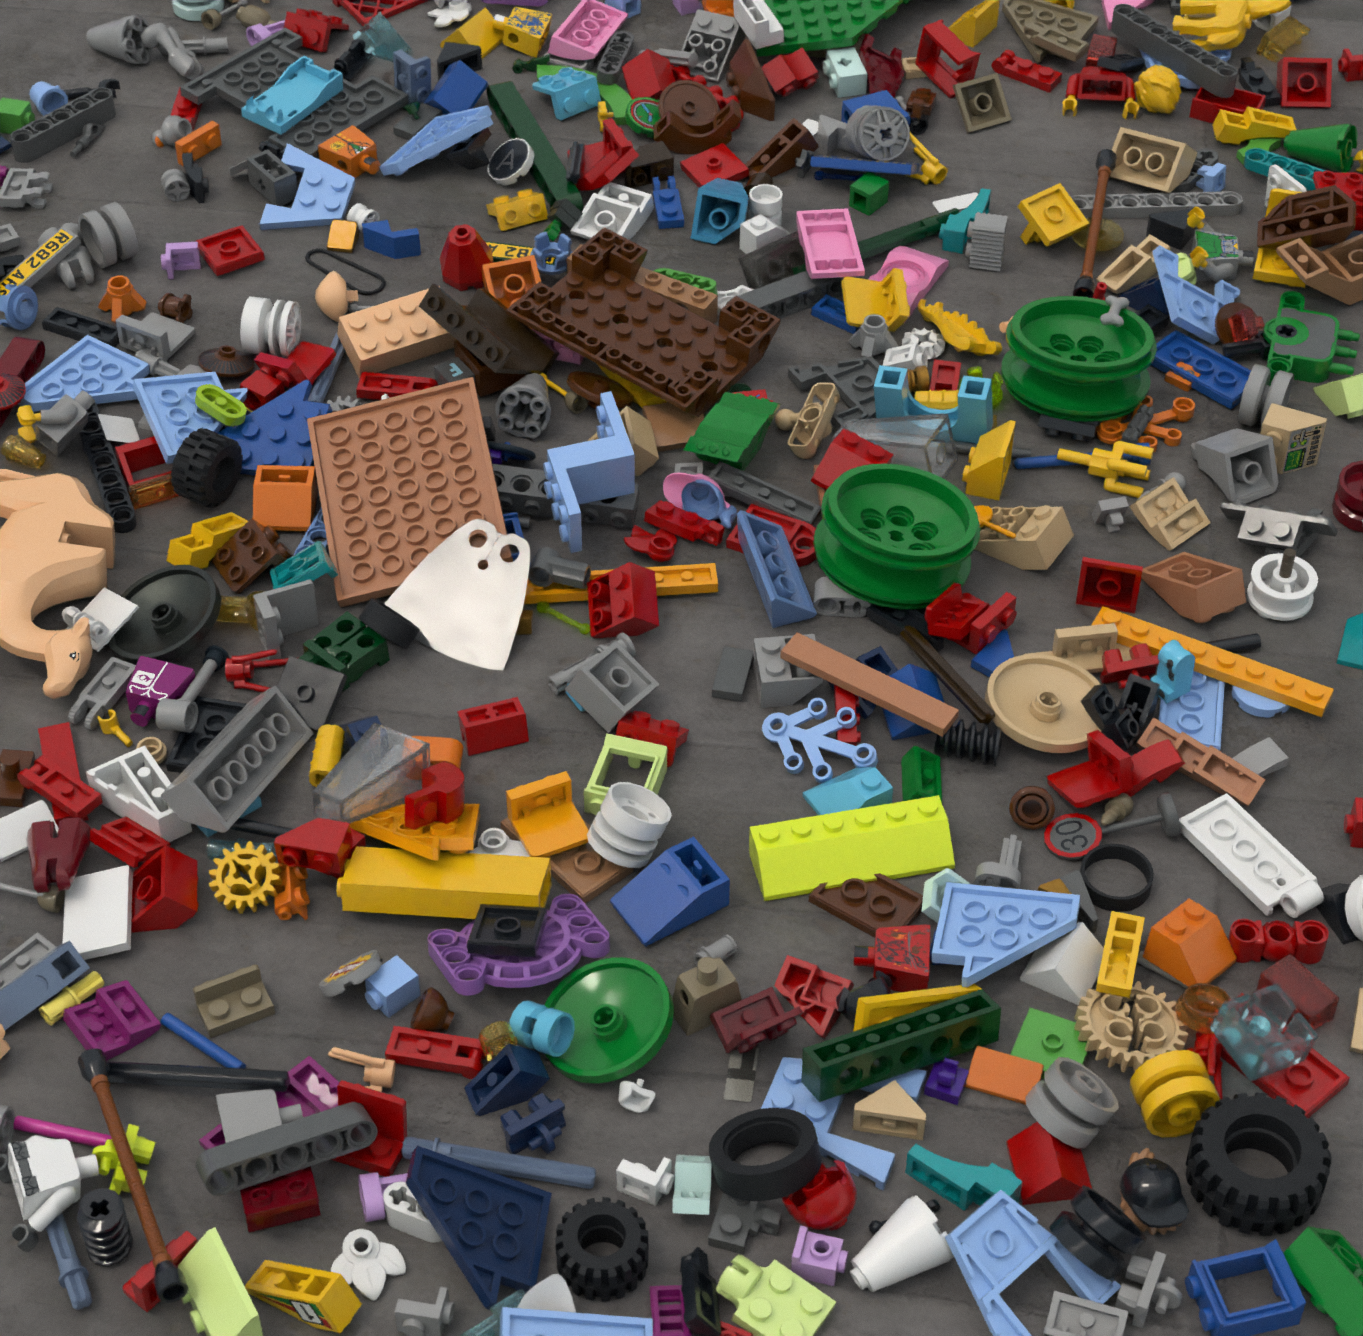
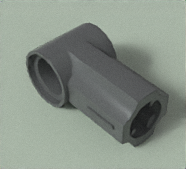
(551, 567)

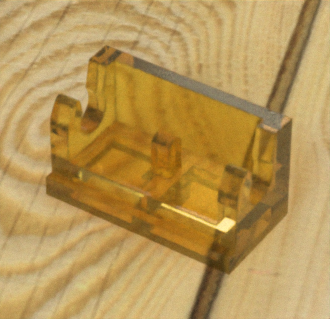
(1282, 37)

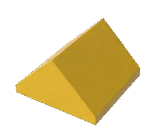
(976, 22)
(477, 32)

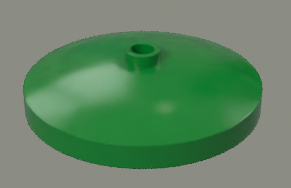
(618, 1016)

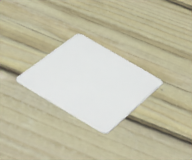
(118, 428)

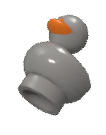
(172, 130)

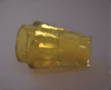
(22, 452)

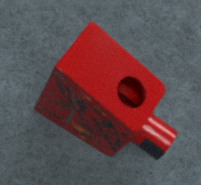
(899, 953)

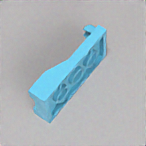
(296, 93)

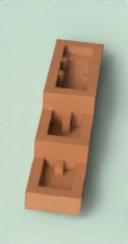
(1206, 764)

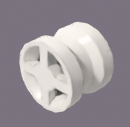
(361, 214)

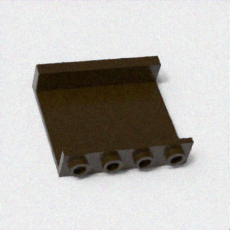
(490, 333)

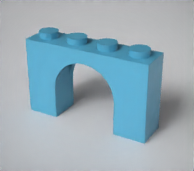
(967, 420)

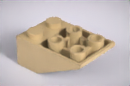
(1039, 536)

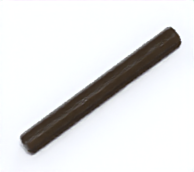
(947, 675)

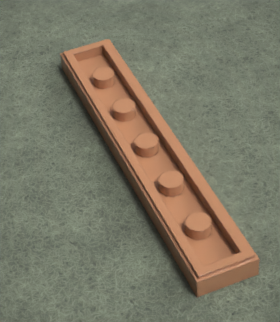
(869, 684)

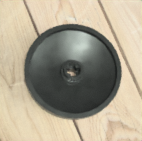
(173, 614)

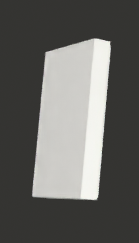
(99, 912)

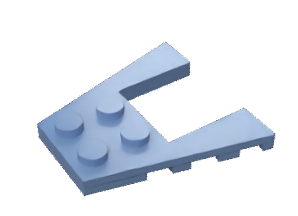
(790, 1093)
(1003, 1242)

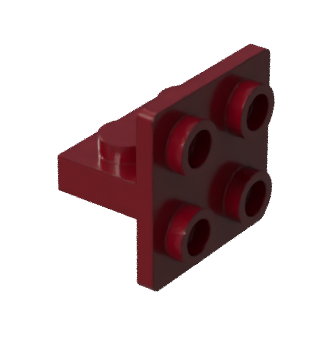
(281, 1200)

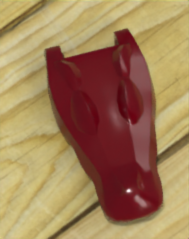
(882, 70)

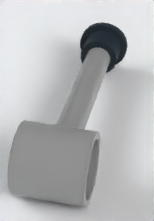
(183, 712)

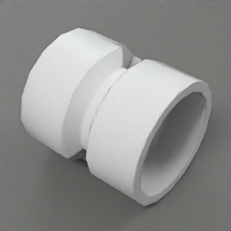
(767, 201)

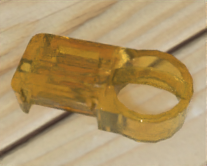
(490, 1039)

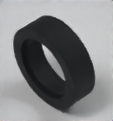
(772, 1179)

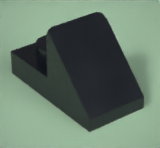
(471, 152)

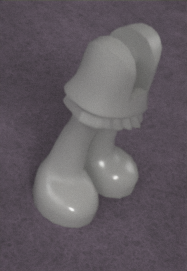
(169, 43)
(76, 263)

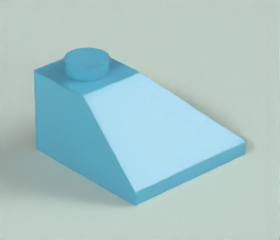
(850, 791)

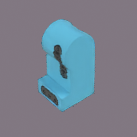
(1174, 671)

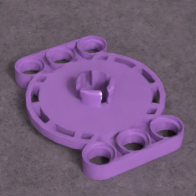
(559, 943)

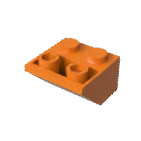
(285, 496)

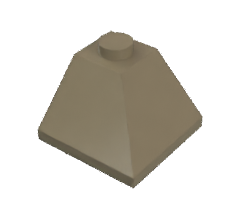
(982, 102)

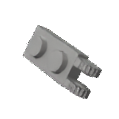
(102, 692)

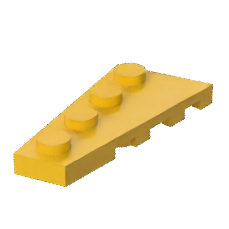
(884, 1007)

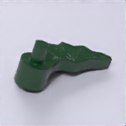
(531, 65)
(412, 109)

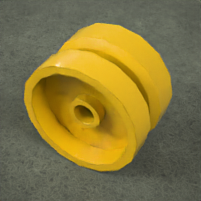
(1173, 1092)

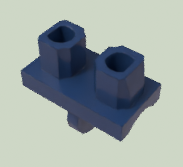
(536, 1129)

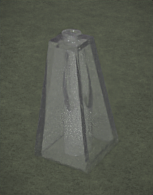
(914, 440)
(372, 776)

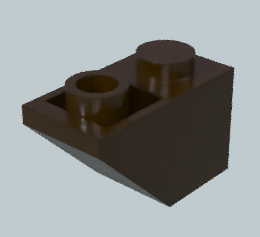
(653, 161)

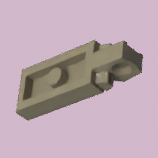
(1056, 41)

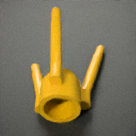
(931, 168)

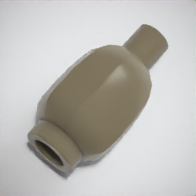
(253, 15)

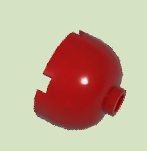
(825, 1199)

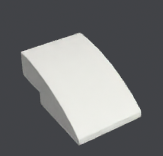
(616, 209)

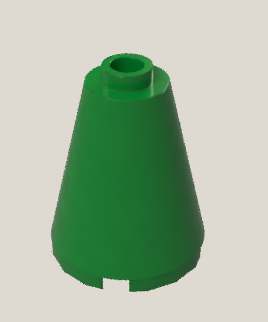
(1324, 146)

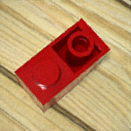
(316, 845)

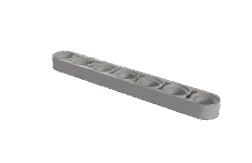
(1166, 202)

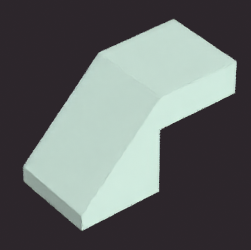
(692, 1184)

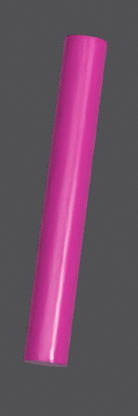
(60, 1131)

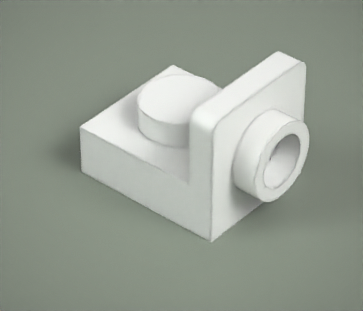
(905, 356)
(643, 1183)

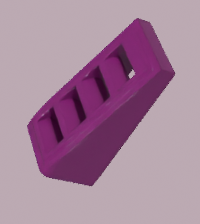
(667, 1317)

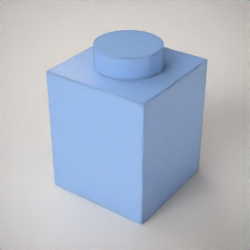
(392, 987)

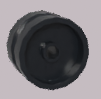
(1097, 1233)

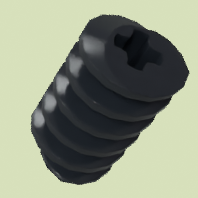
(971, 741)
(104, 1227)

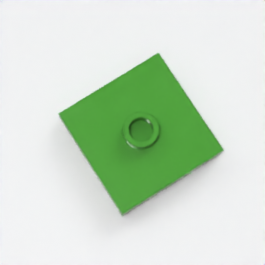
(1047, 1038)

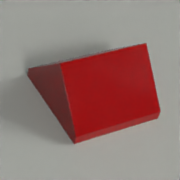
(648, 75)
(1046, 1166)

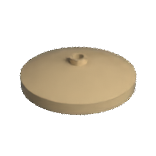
(1040, 702)

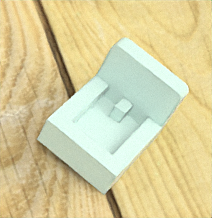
(934, 892)

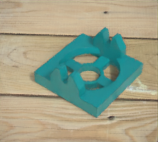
(299, 568)

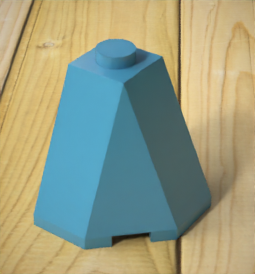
(719, 210)

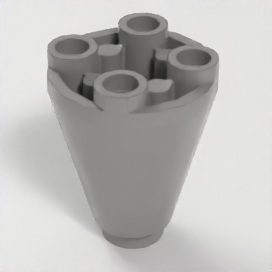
(121, 39)
(524, 407)

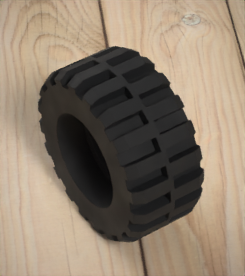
(1246, 1199)

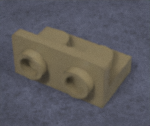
(232, 1001)

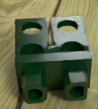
(347, 648)

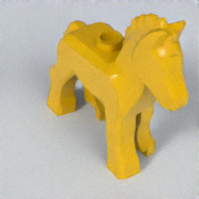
(1222, 21)

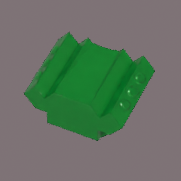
(733, 430)

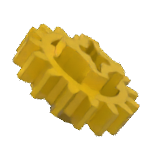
(253, 863)

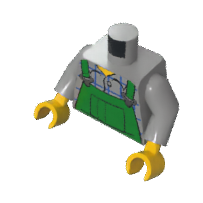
(1214, 253)

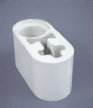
(406, 1214)

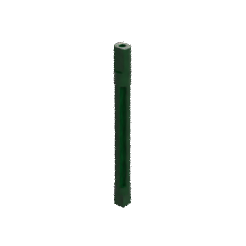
(898, 236)

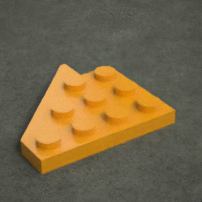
(427, 840)

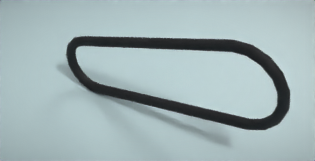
(350, 263)

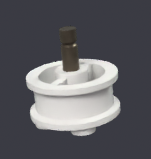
(1282, 586)

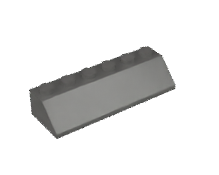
(238, 763)

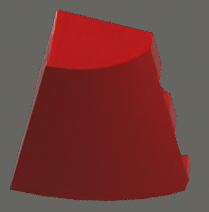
(813, 991)

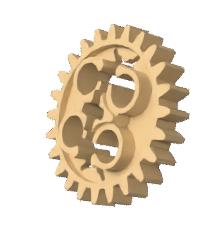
(1111, 1030)

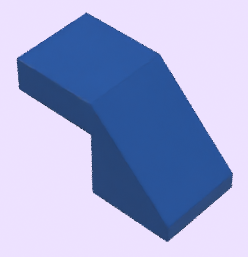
(397, 244)

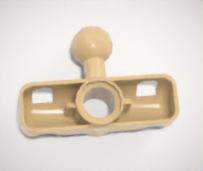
(812, 421)

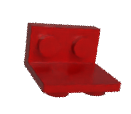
(391, 1121)

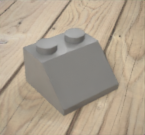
(611, 686)

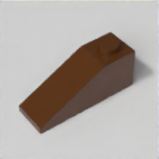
(782, 150)

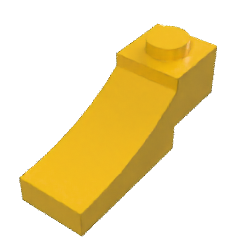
(1254, 123)
(204, 540)
(1120, 954)

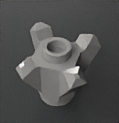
(873, 336)

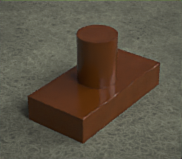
(11, 763)

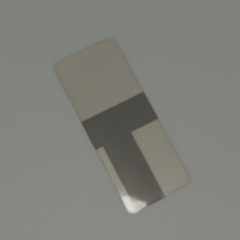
(741, 1075)

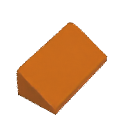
(1003, 1074)

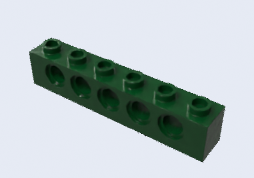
(900, 1045)

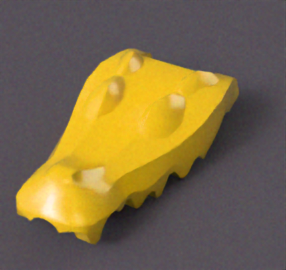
(958, 331)

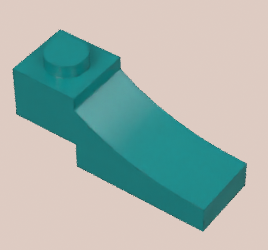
(956, 228)
(958, 1181)

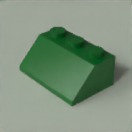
(1331, 1274)

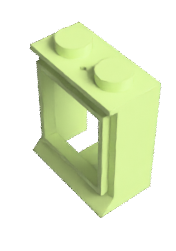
(636, 752)

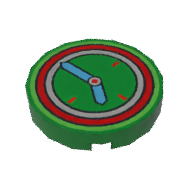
(642, 115)

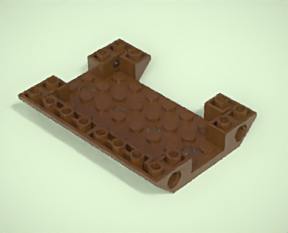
(607, 294)

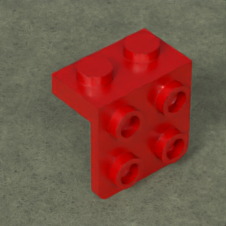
(313, 27)
(612, 140)
(1350, 184)
(301, 364)
(990, 623)
(1102, 777)

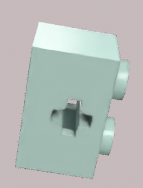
(845, 72)

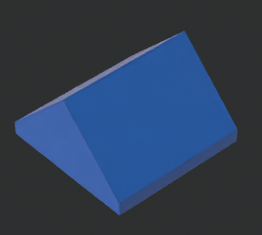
(457, 89)
(921, 680)

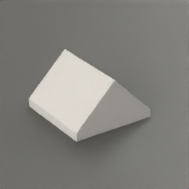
(1066, 965)

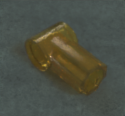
(239, 609)

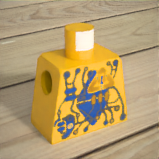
(524, 30)

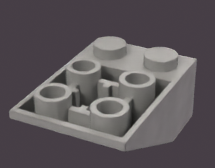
(715, 42)

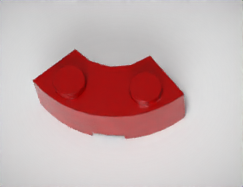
(790, 72)

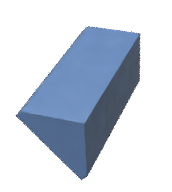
(774, 570)

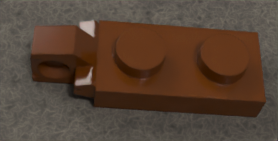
(921, 102)

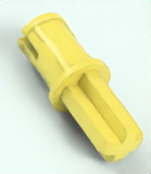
(70, 997)

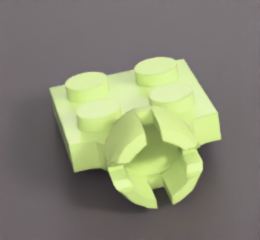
(773, 1299)

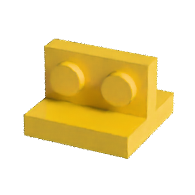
(1051, 216)

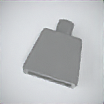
(252, 1112)

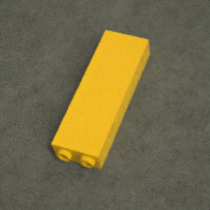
(451, 887)

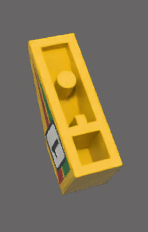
(306, 1293)

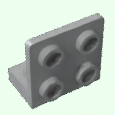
(153, 334)
(284, 612)

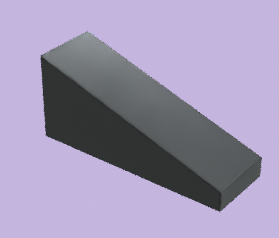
(1087, 913)

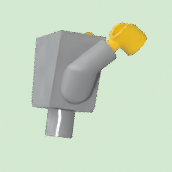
(58, 425)

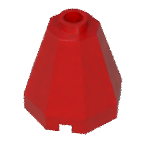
(463, 258)

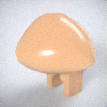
(333, 296)

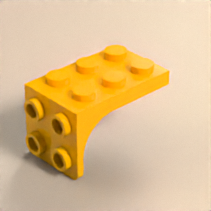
(1269, 265)

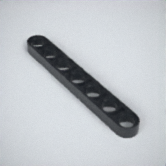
(107, 473)

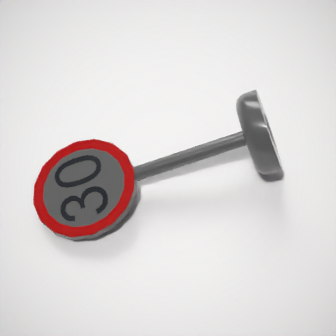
(1076, 834)

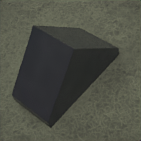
(454, 52)
(1171, 228)
(1141, 698)
(1334, 911)

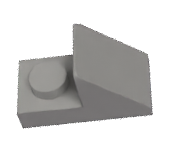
(832, 135)

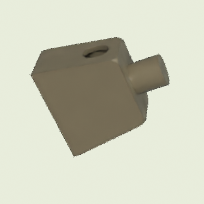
(703, 992)

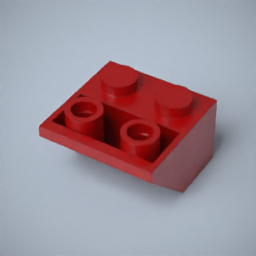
(623, 602)

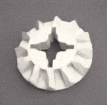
(933, 345)

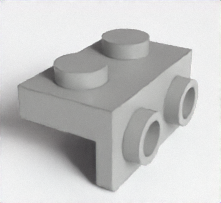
(1083, 1317)

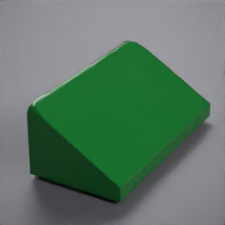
(920, 774)

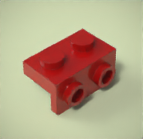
(951, 615)
(642, 727)

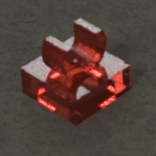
(1245, 325)

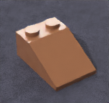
(1196, 585)

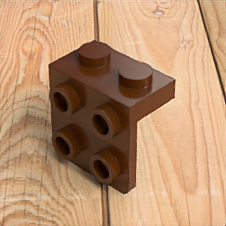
(249, 554)

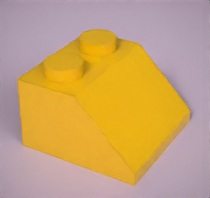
(990, 462)

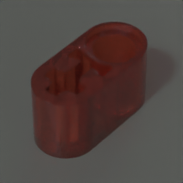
(1100, 46)

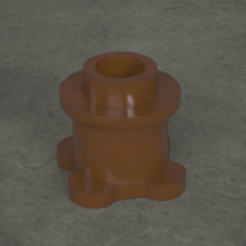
(175, 307)

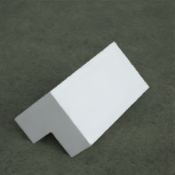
(758, 23)

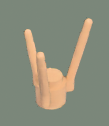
(377, 1071)

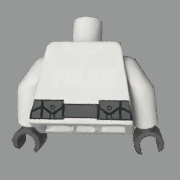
(44, 1181)

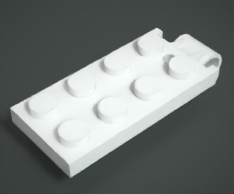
(1251, 857)

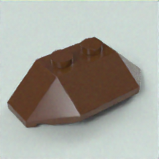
(750, 84)
(1315, 216)

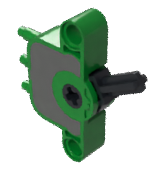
(1299, 342)

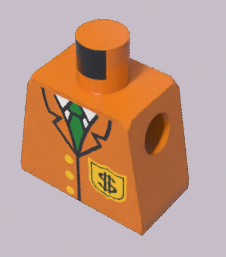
(350, 152)

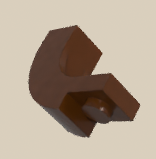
(696, 137)

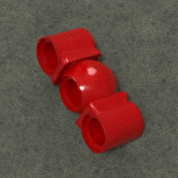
(1278, 939)

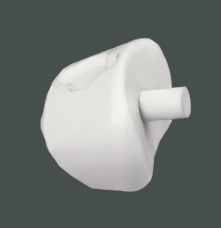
(635, 1097)

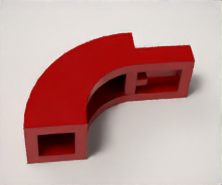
(439, 798)

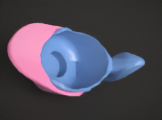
(699, 495)

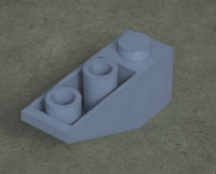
(40, 983)

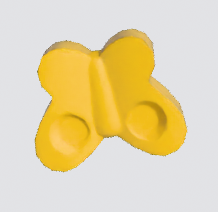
(603, 114)

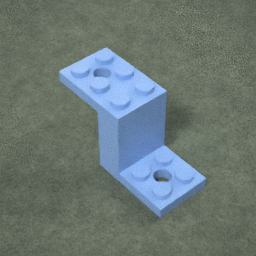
(589, 471)

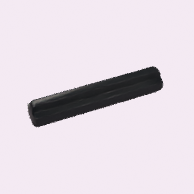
(575, 162)

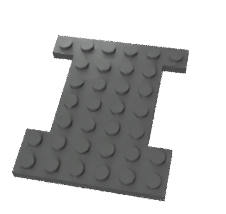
(263, 64)

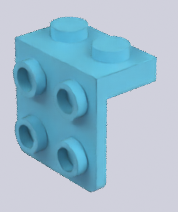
(570, 91)

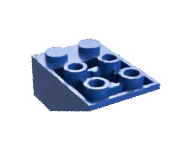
(672, 892)

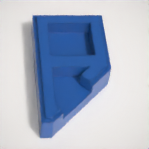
(993, 654)

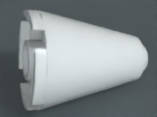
(901, 1248)

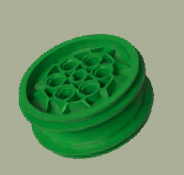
(1074, 364)
(895, 535)

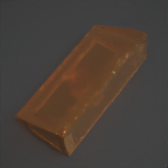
(151, 491)

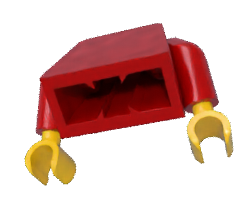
(1101, 84)

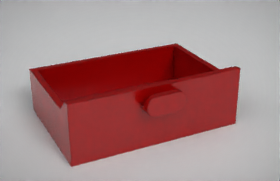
(1207, 106)

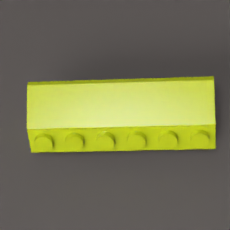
(849, 844)

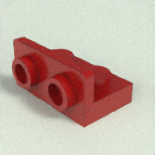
(141, 1285)

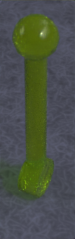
(544, 607)

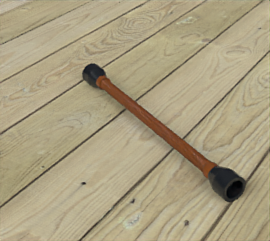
(1105, 165)
(168, 1278)

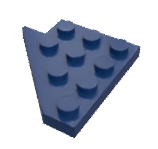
(278, 431)

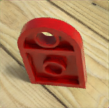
(797, 533)

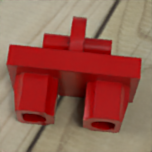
(1118, 671)

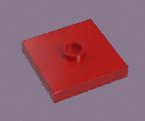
(713, 164)
(230, 250)

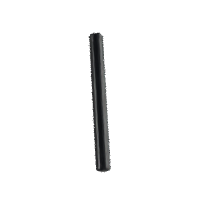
(198, 1076)

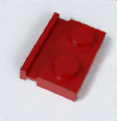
(127, 841)

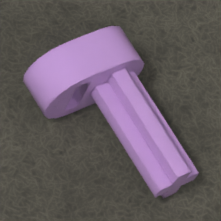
(259, 32)
(372, 1191)

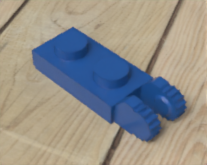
(667, 204)

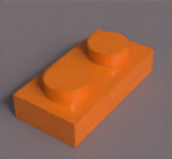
(199, 142)

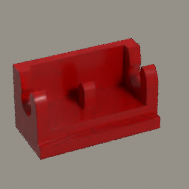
(493, 726)

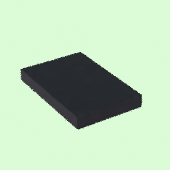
(212, 719)

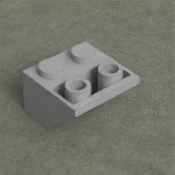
(776, 679)

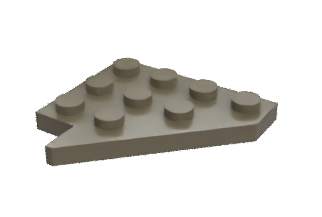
(1046, 13)

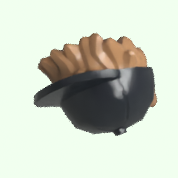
(1152, 1194)

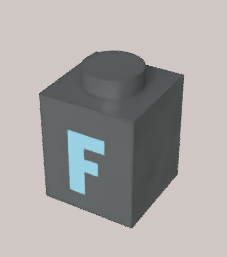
(452, 371)

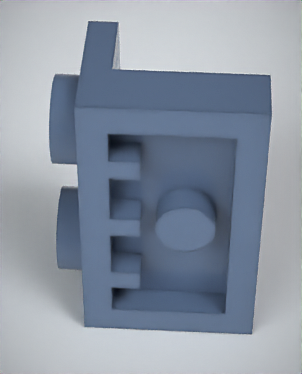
(412, 76)

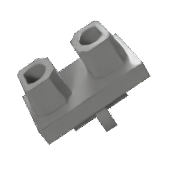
(1138, 1301)

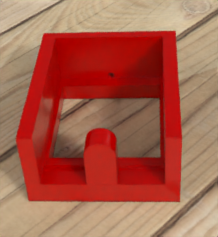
(937, 37)

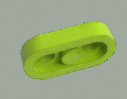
(220, 405)

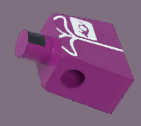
(152, 682)

